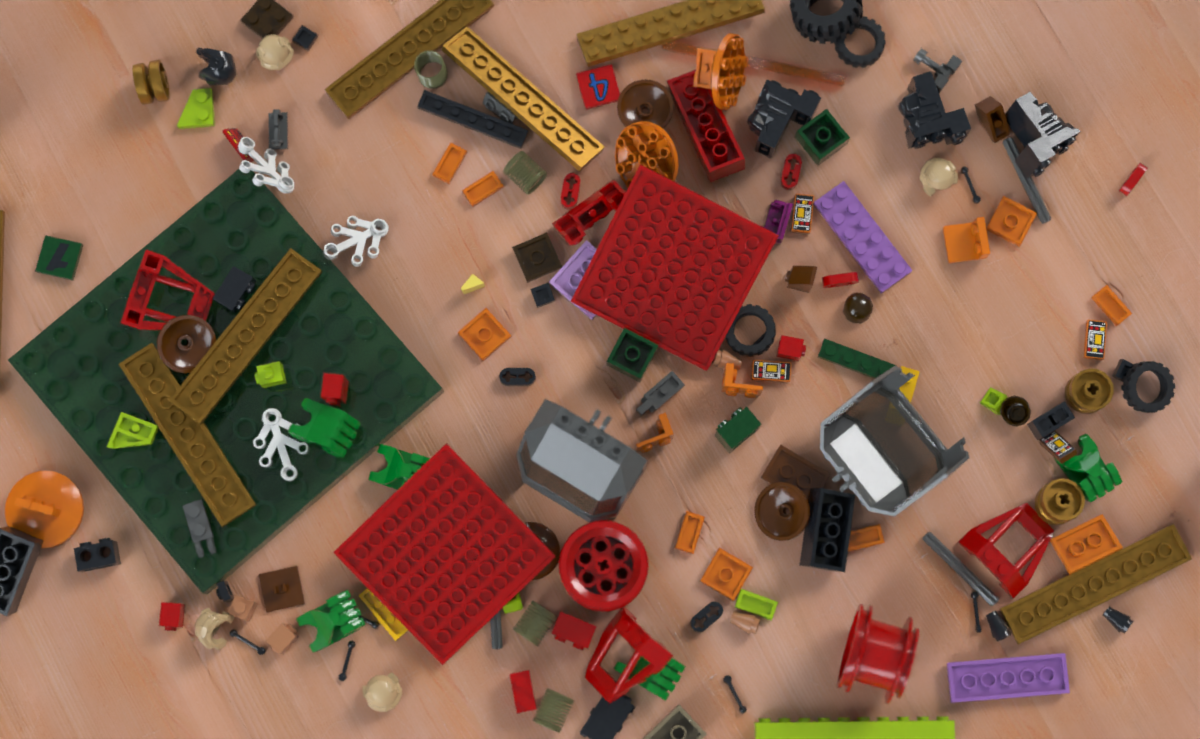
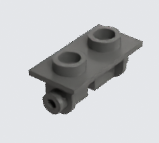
(498, 108)
(278, 130)

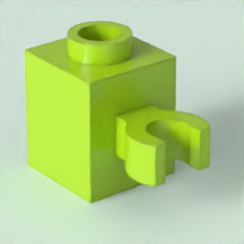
(270, 374)

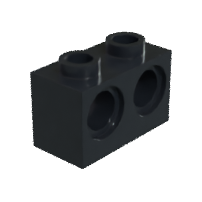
(1051, 420)
(97, 558)

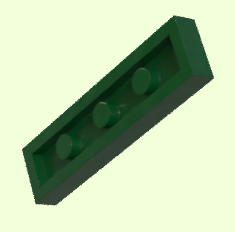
(853, 359)

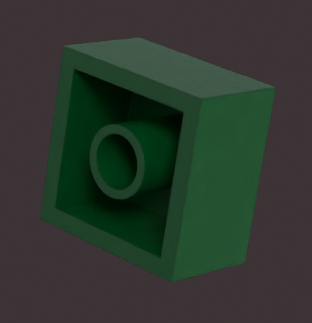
(822, 137)
(632, 355)
(738, 429)

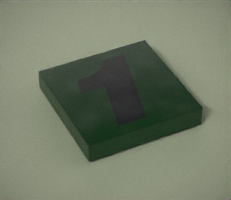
(59, 258)

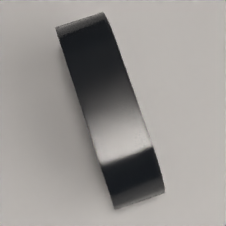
(517, 372)
(710, 620)

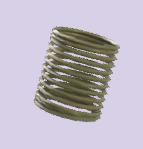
(425, 58)
(523, 174)
(535, 624)
(544, 710)

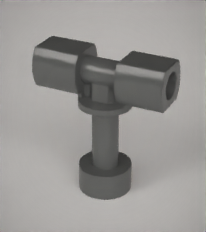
(943, 71)

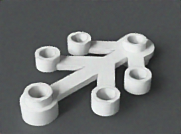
(283, 183)
(357, 238)
(278, 441)

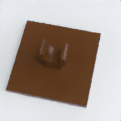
(281, 589)

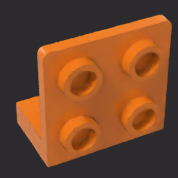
(966, 241)
(732, 388)
(664, 428)

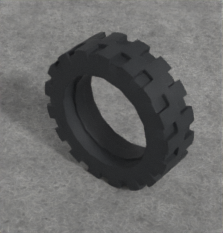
(869, 59)
(765, 344)
(1166, 386)

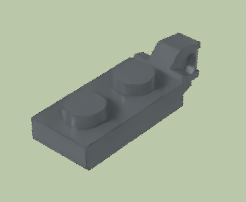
(660, 393)

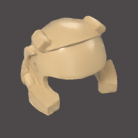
(274, 52)
(937, 174)
(208, 625)
(383, 692)

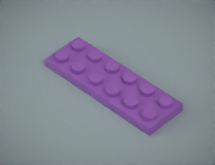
(862, 237)
(1008, 677)

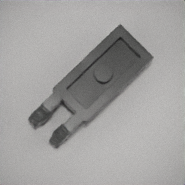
(199, 526)

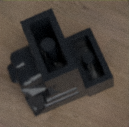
(776, 110)
(926, 116)
(1039, 132)

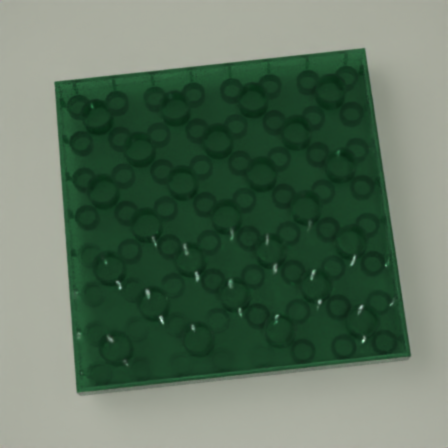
(328, 331)

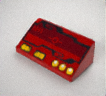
(234, 137)

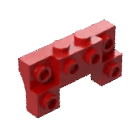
(588, 212)

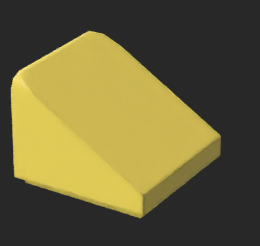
(472, 284)

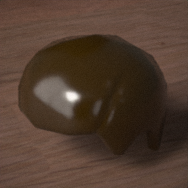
(858, 308)
(1015, 411)

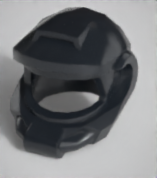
(220, 69)

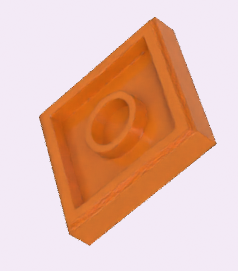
(1011, 221)
(484, 334)
(726, 574)

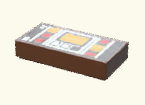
(1058, 447)

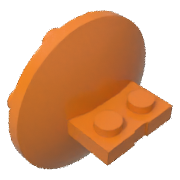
(722, 70)
(645, 145)
(45, 507)

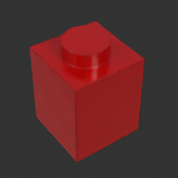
(791, 348)
(171, 615)

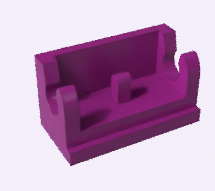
(778, 218)

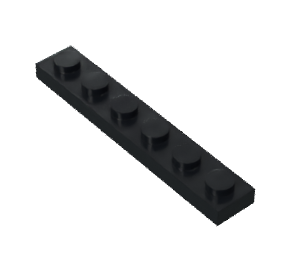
(472, 119)

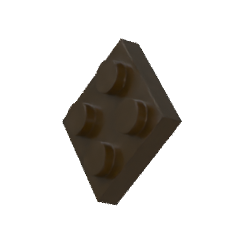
(266, 18)
(537, 257)

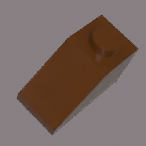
(993, 118)
(801, 278)

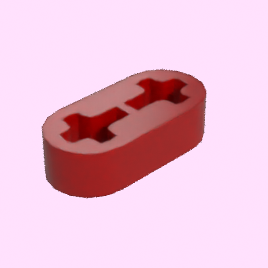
(795, 173)
(1133, 179)
(575, 191)
(840, 280)

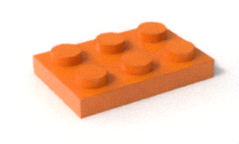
(1086, 544)

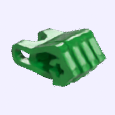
(327, 428)
(400, 467)
(1090, 471)
(333, 620)
(660, 682)

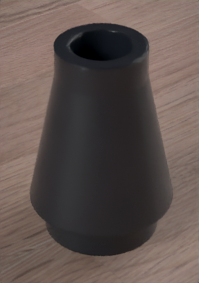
(1118, 619)
(998, 627)

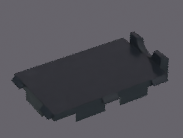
(607, 718)

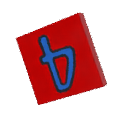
(598, 86)

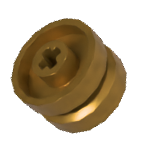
(151, 82)
(1089, 402)
(1059, 501)

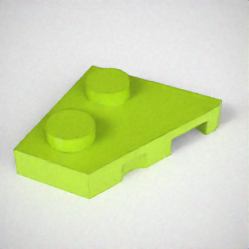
(198, 110)
(132, 432)

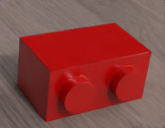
(334, 389)
(573, 630)
(523, 691)

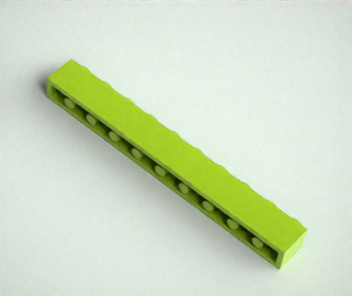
(861, 729)

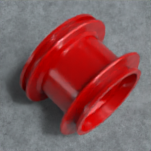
(584, 541)
(878, 654)

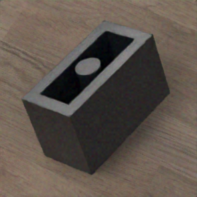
(235, 290)

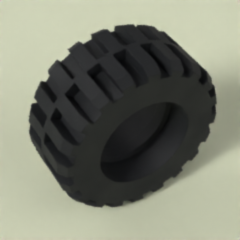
(826, 27)

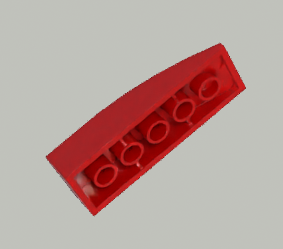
(706, 128)

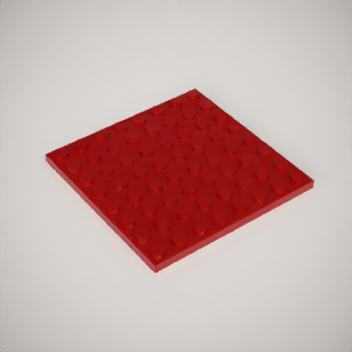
(674, 267)
(444, 554)

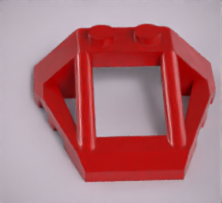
(143, 285)
(995, 561)
(653, 651)

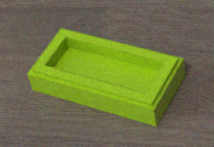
(756, 604)

